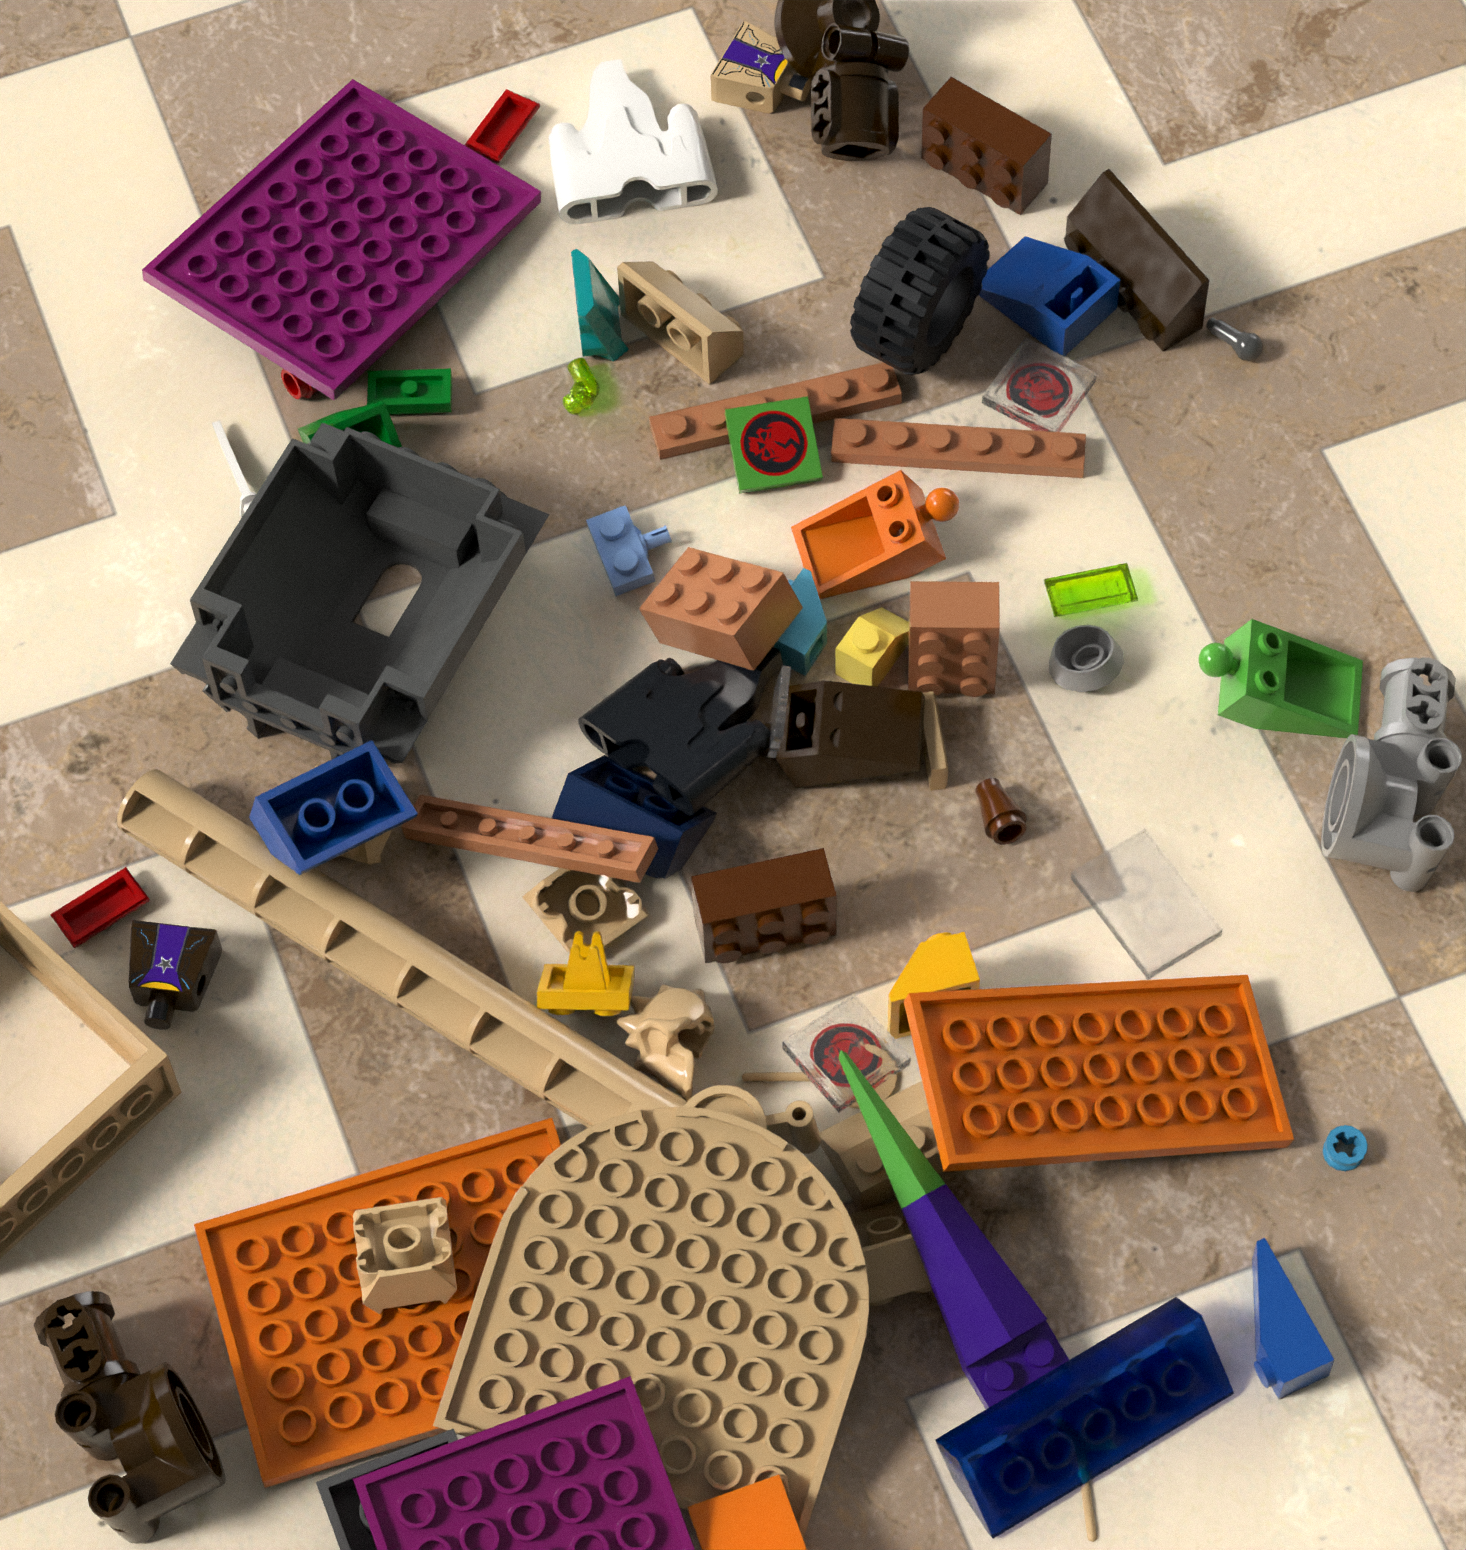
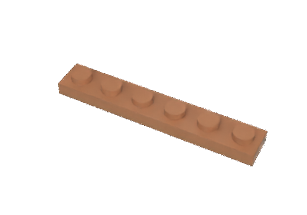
(828, 398)
(958, 448)
(531, 838)

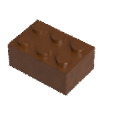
(985, 146)
(764, 906)

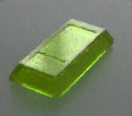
(1090, 590)

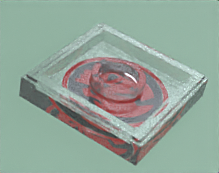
(1039, 387)
(859, 1034)

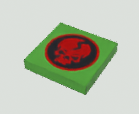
(773, 445)

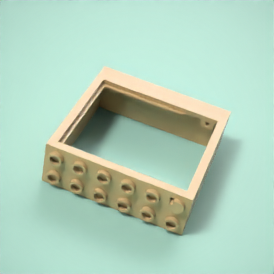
(104, 1123)

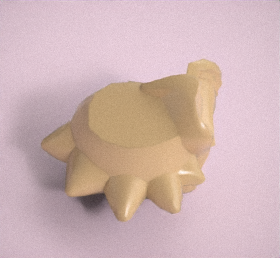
(669, 1035)

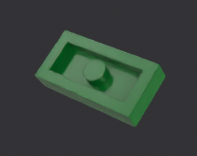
(411, 390)

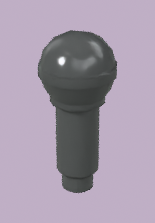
(1246, 345)

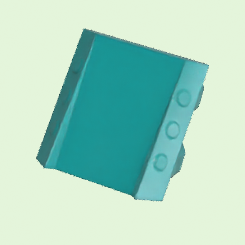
(596, 310)

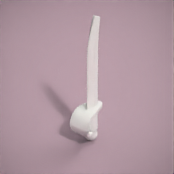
(247, 496)

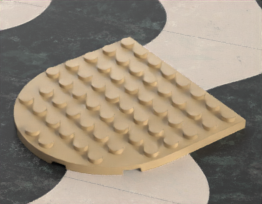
(699, 1270)

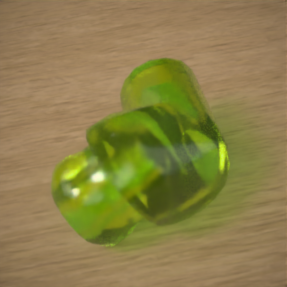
(584, 389)

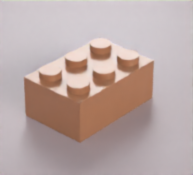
(721, 608)
(953, 637)

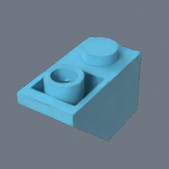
(807, 633)

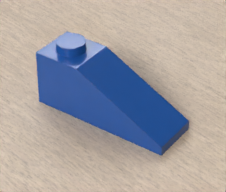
(1286, 1340)

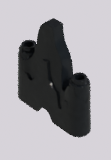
(685, 726)

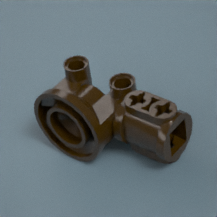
(848, 67)
(129, 1415)

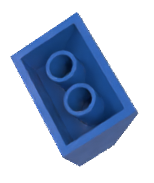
(331, 809)

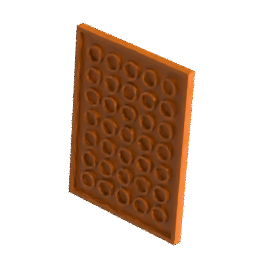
(308, 1358)

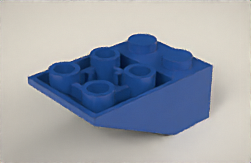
(1051, 292)

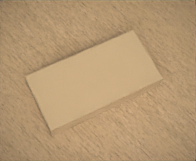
(933, 744)

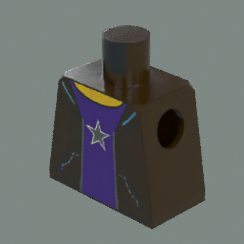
(170, 968)

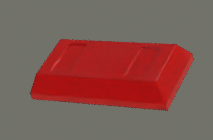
(502, 125)
(100, 907)

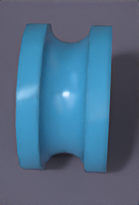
(1348, 1135)

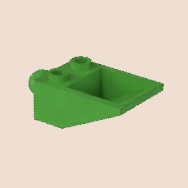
(1285, 682)

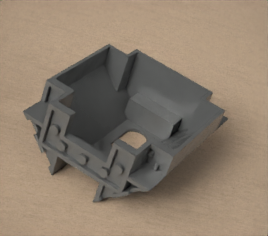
(302, 562)

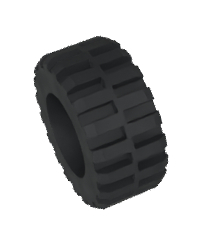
(919, 290)

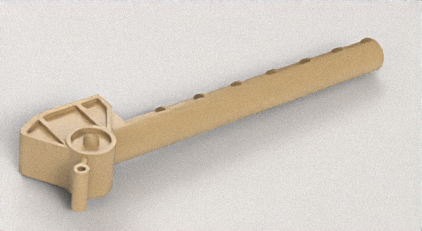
(415, 970)

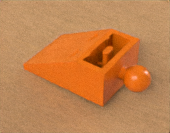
(860, 537)
(748, 1519)

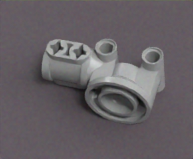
(1395, 776)

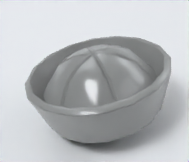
(1082, 674)

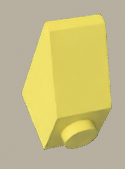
(871, 647)

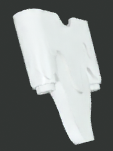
(626, 156)

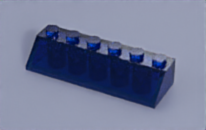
(1085, 1416)

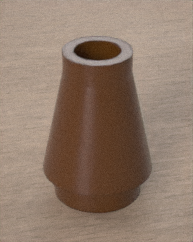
(1000, 814)

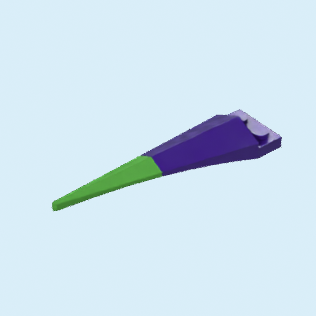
(986, 1309)

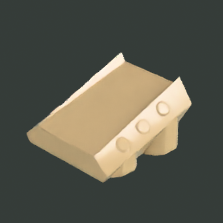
(585, 903)
(404, 1254)

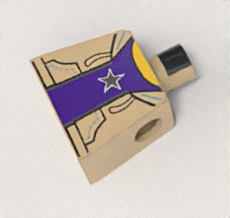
(755, 73)

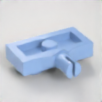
(625, 549)

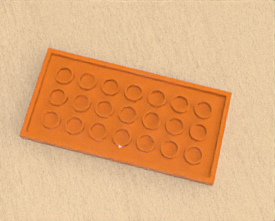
(1096, 1072)

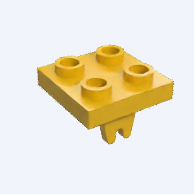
(586, 981)

